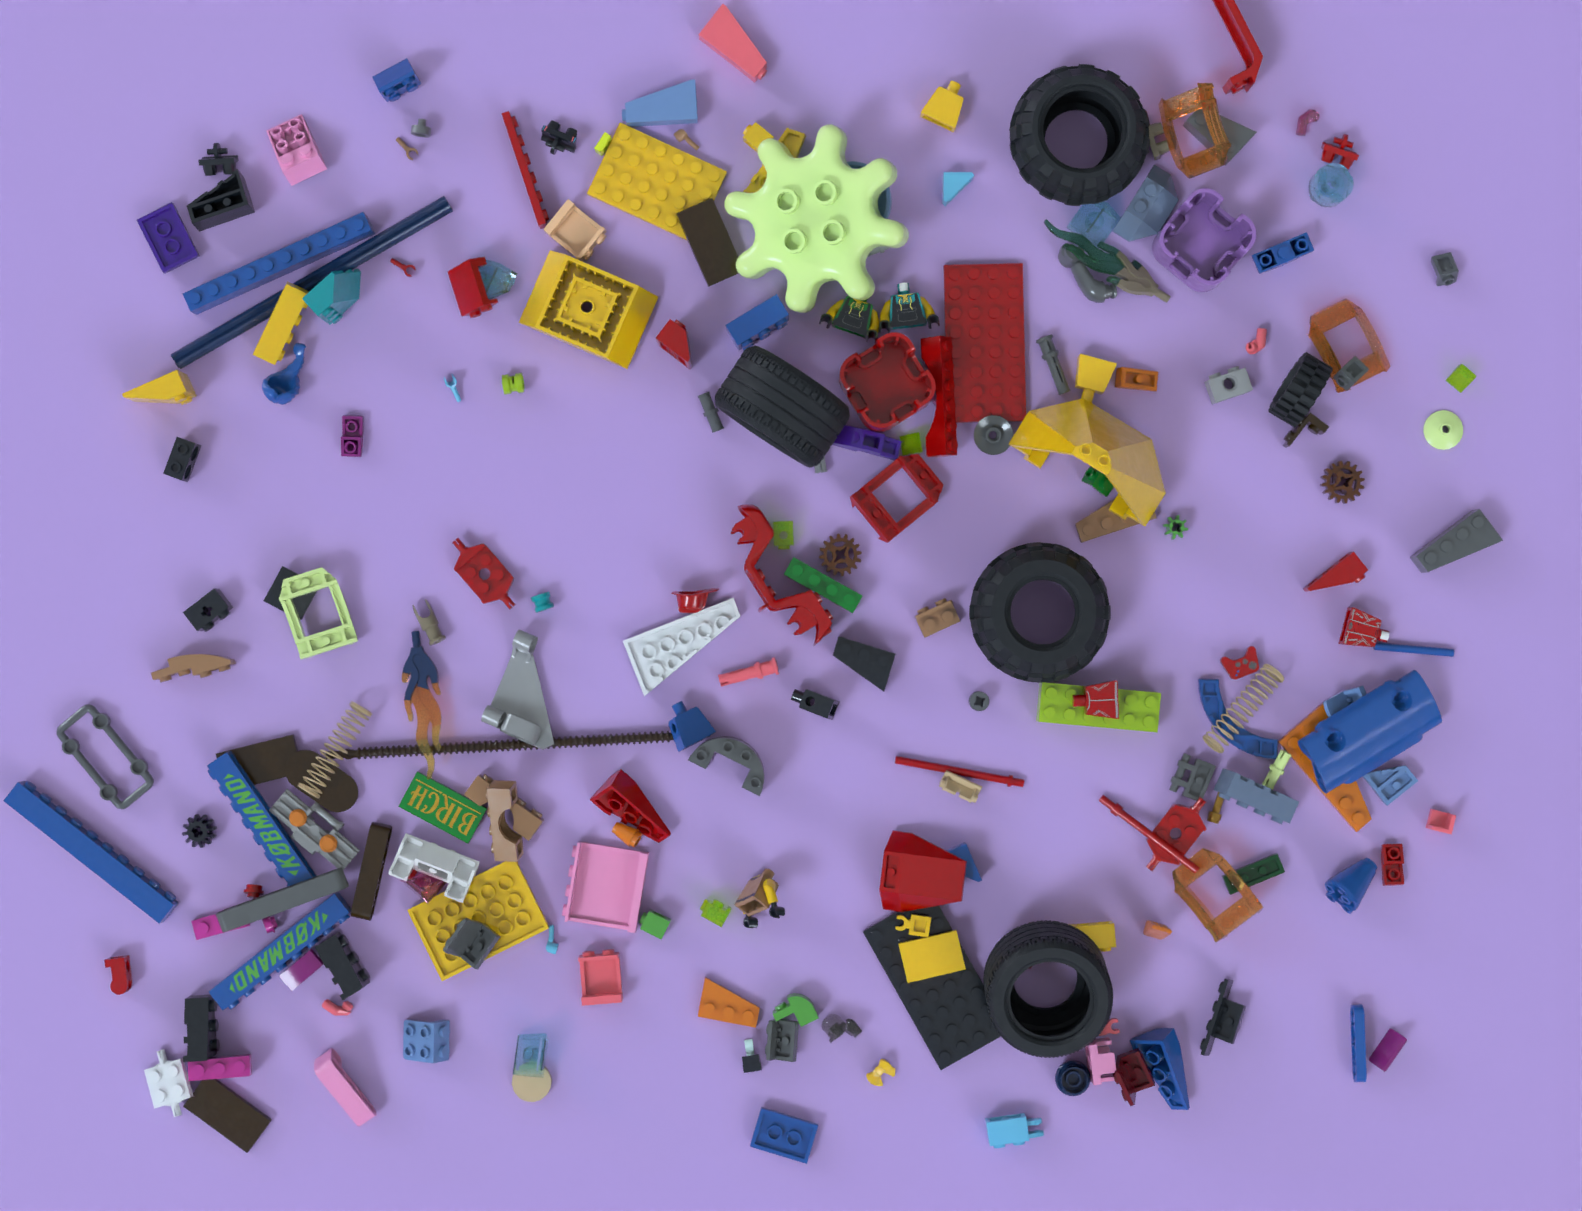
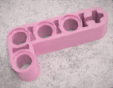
(332, 1075)

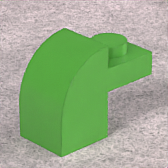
(800, 1006)

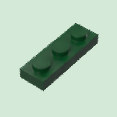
(1256, 872)

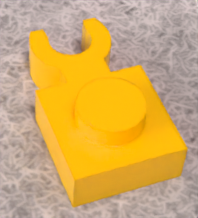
(917, 925)

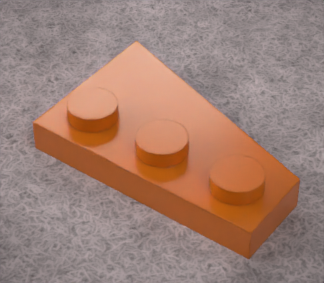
(726, 1006)

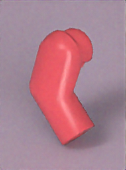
(336, 1010)

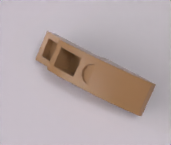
(199, 664)

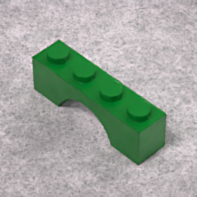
(823, 585)

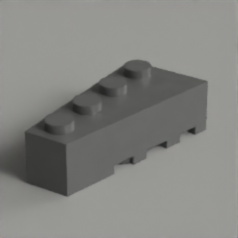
(1460, 540)

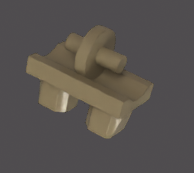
(1157, 148)

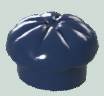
(1072, 1078)

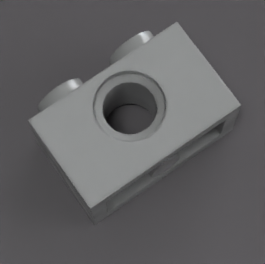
(1240, 385)

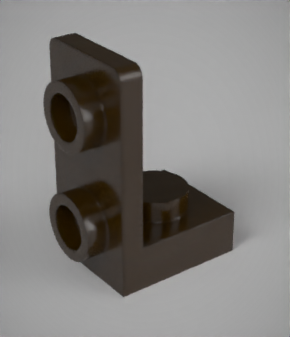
(1314, 424)

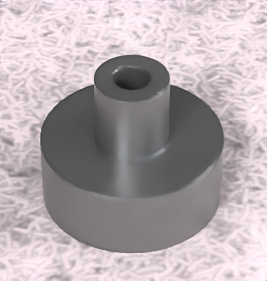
(421, 129)

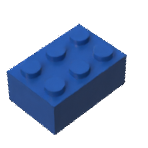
(758, 323)

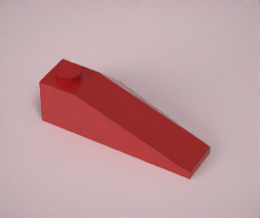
(626, 800)

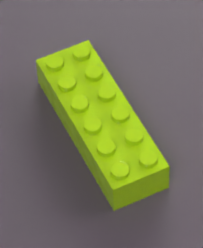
(1136, 708)

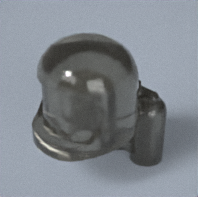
(835, 1027)

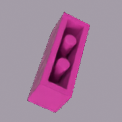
(220, 1067)

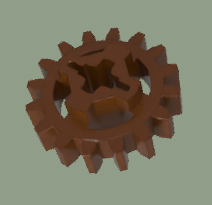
(1346, 488)
(832, 548)

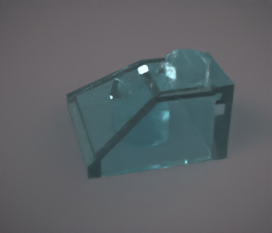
(496, 278)

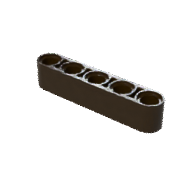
(371, 871)

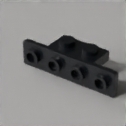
(1225, 1019)

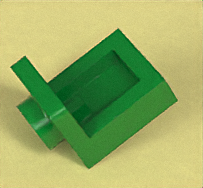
(1097, 481)

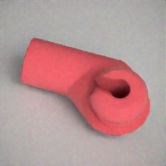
(1259, 343)

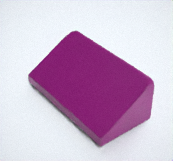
(1387, 1049)

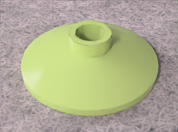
(1433, 430)

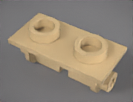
(953, 783)

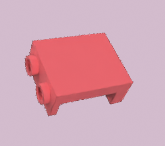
(600, 977)

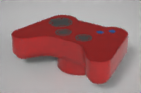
(1243, 666)

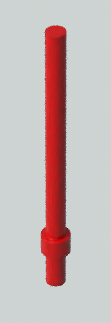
(1117, 810)

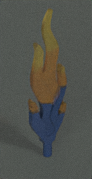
(418, 693)

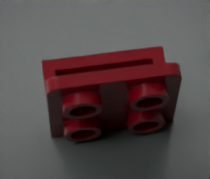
(1132, 1074)

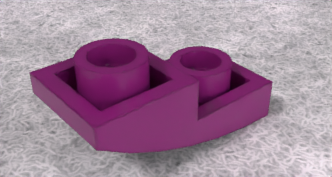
(352, 435)
(301, 969)

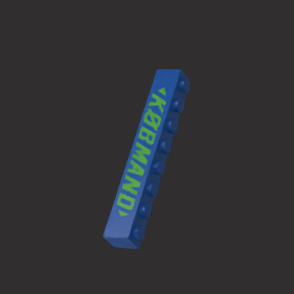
(257, 817)
(281, 950)

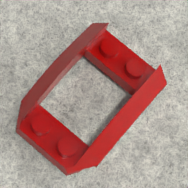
(877, 514)

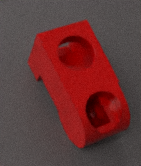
(121, 974)

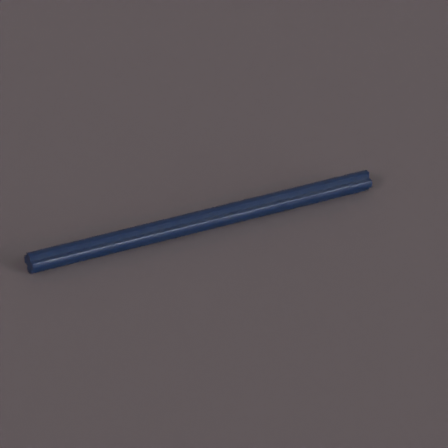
(347, 261)

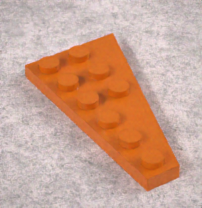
(1344, 798)

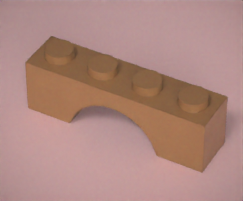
(525, 820)
(506, 843)

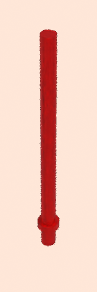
(1009, 780)

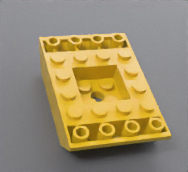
(612, 325)

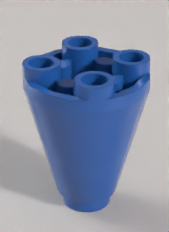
(1351, 884)

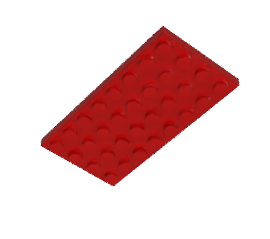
(987, 338)

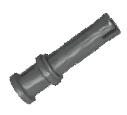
(1050, 355)

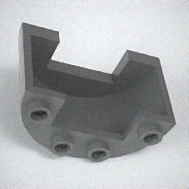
(737, 751)

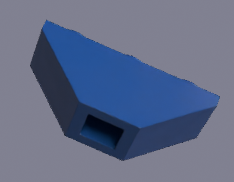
(1283, 253)

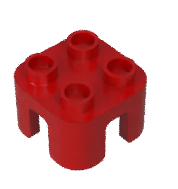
(886, 382)

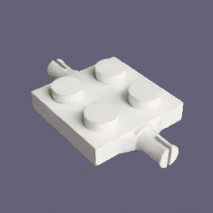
(168, 1083)

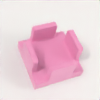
(1100, 1061)

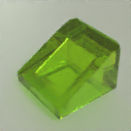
(1460, 377)
(911, 444)

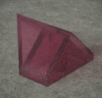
(424, 886)

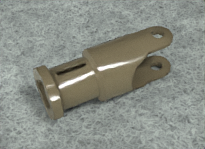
(430, 626)

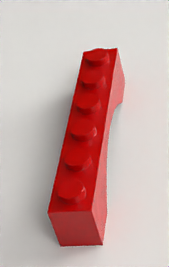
(937, 355)

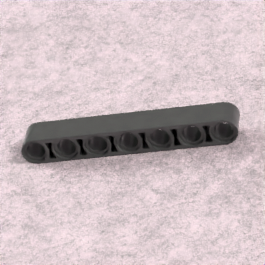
(282, 899)

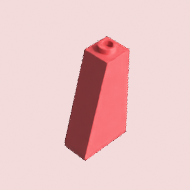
(731, 42)

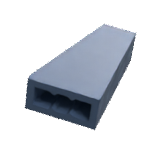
(664, 107)

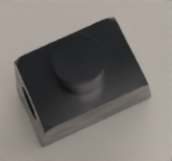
(823, 705)

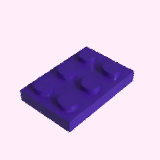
(168, 238)

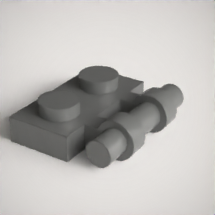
(1198, 779)

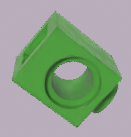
(654, 923)

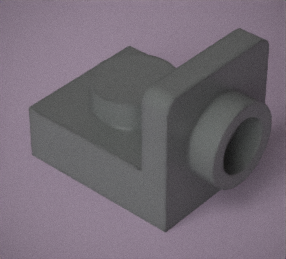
(1445, 269)
(1350, 373)

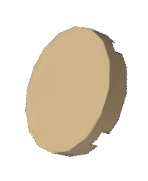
(532, 1088)

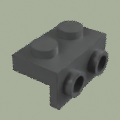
(782, 1040)

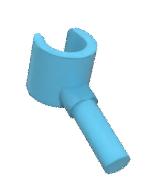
(452, 385)
(551, 947)

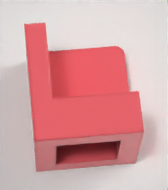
(1440, 821)

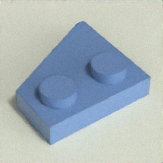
(1390, 782)

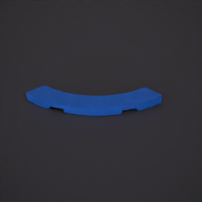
(1245, 741)

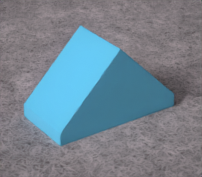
(954, 183)

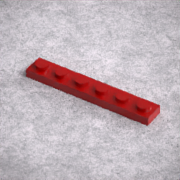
(523, 162)

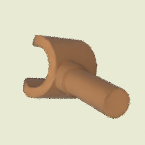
(681, 135)
(406, 148)

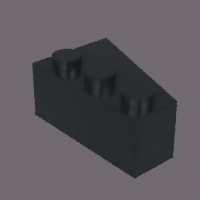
(221, 204)
(865, 660)
(343, 965)
(201, 1028)

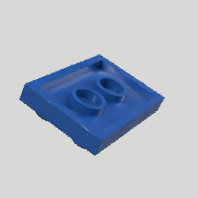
(784, 1135)

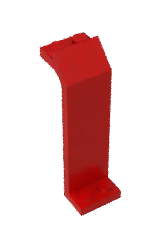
(1244, 43)

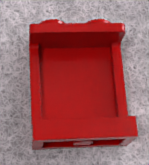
(470, 288)

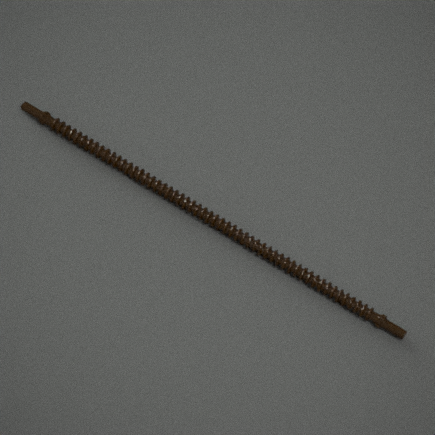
(504, 745)

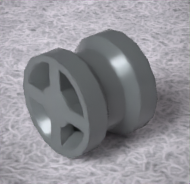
(976, 699)

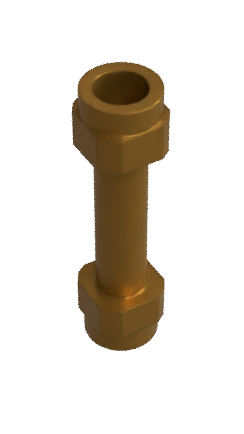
(1215, 815)

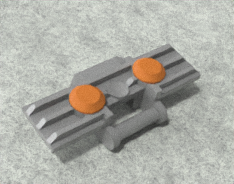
(309, 834)

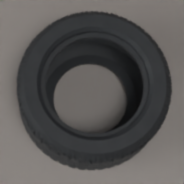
(782, 406)
(1054, 1029)

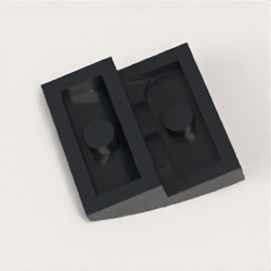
(272, 597)

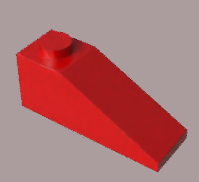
(1345, 571)

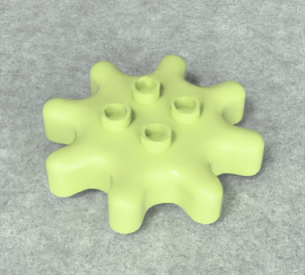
(816, 219)

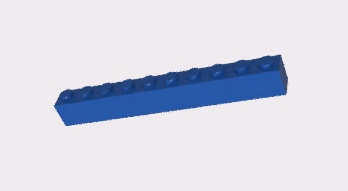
(279, 263)
(91, 851)

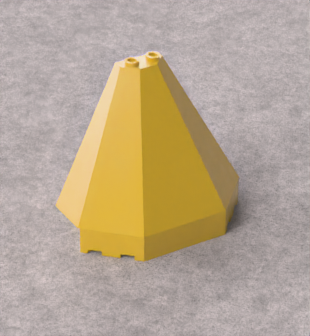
(1102, 443)

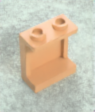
(575, 231)

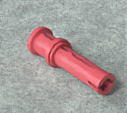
(758, 670)

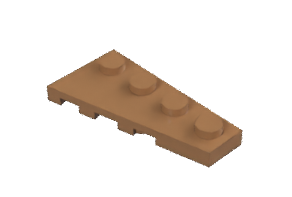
(1103, 523)

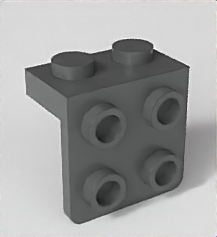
(471, 942)

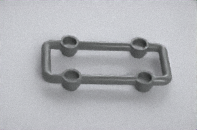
(72, 747)

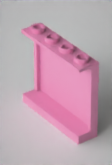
(605, 886)

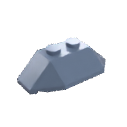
(1148, 207)

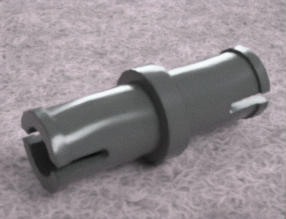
(710, 412)

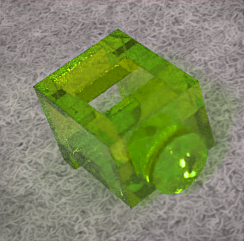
(783, 526)
(714, 911)

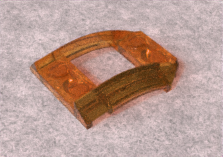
(1187, 103)
(1334, 316)
(1231, 917)

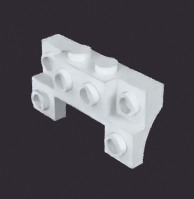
(435, 862)

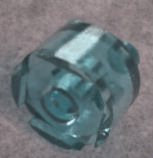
(1340, 179)

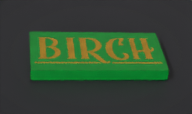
(442, 807)

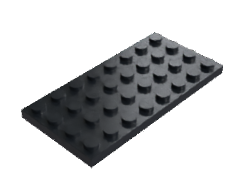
(944, 1008)

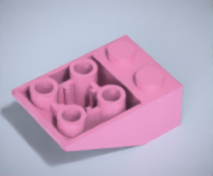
(296, 150)

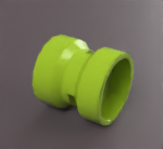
(513, 383)

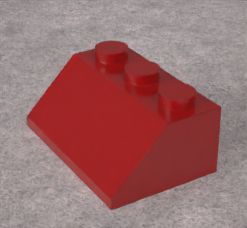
(675, 341)

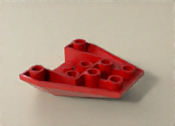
(919, 874)

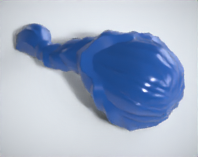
(284, 385)

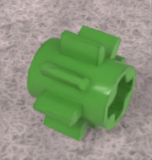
(1181, 528)

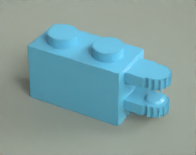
(1011, 1129)

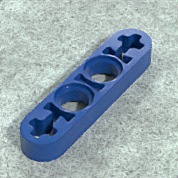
(1358, 1043)

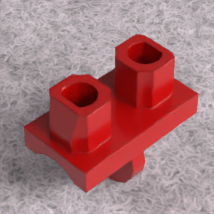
(1330, 150)

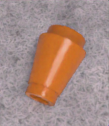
(629, 835)

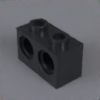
(182, 459)

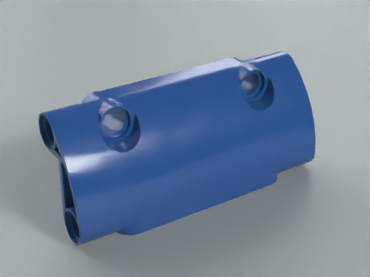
(1370, 731)

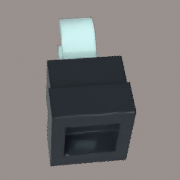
(751, 1061)

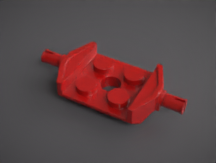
(470, 564)
(1190, 825)

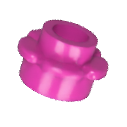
(270, 924)

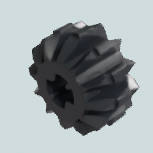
(193, 834)

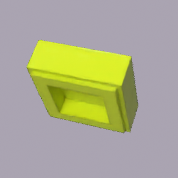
(603, 144)

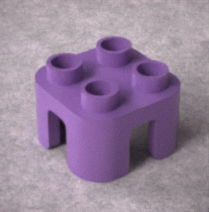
(1203, 241)

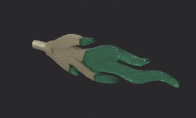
(1134, 276)

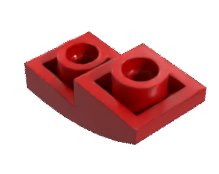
(1391, 864)

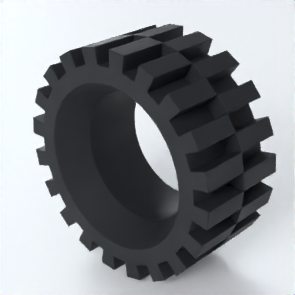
(1300, 389)

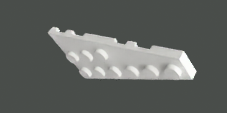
(668, 647)

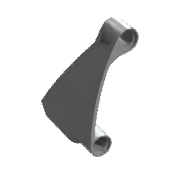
(519, 701)

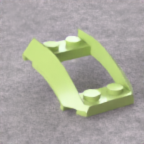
(325, 640)

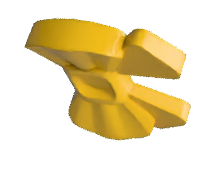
(883, 1067)

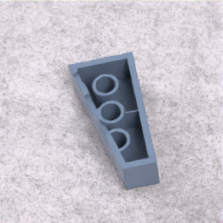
(1255, 795)

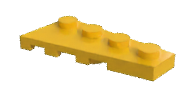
(793, 141)

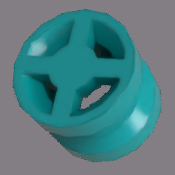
(542, 602)

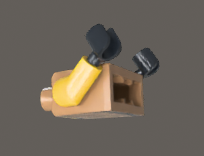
(758, 896)

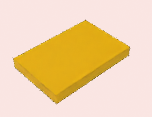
(931, 956)

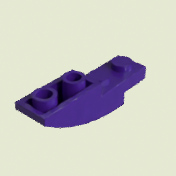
(868, 442)

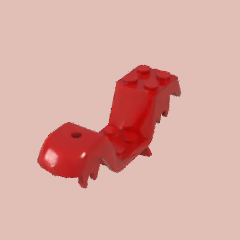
(808, 606)

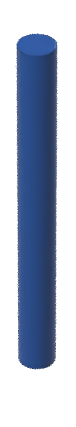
(1414, 649)

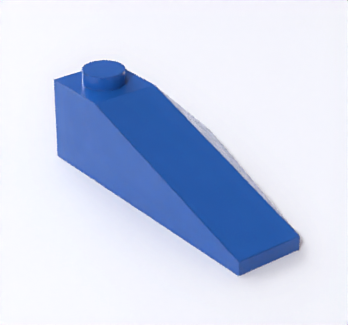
(1165, 1062)

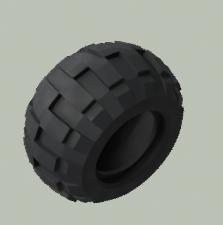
(1089, 91)
(992, 612)

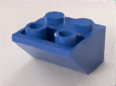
(396, 80)

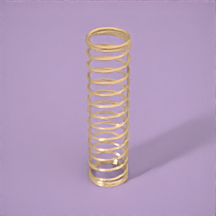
(357, 708)
(1217, 746)

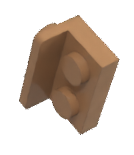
(936, 618)

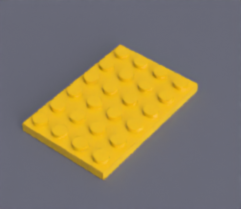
(653, 179)
(496, 898)

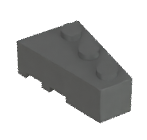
(1236, 133)

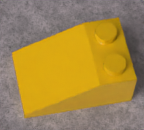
(169, 388)

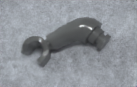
(1091, 288)

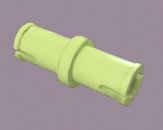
(1276, 769)

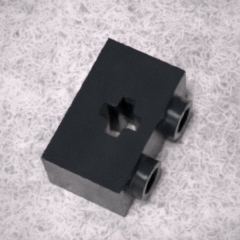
(197, 612)

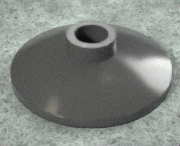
(1003, 435)

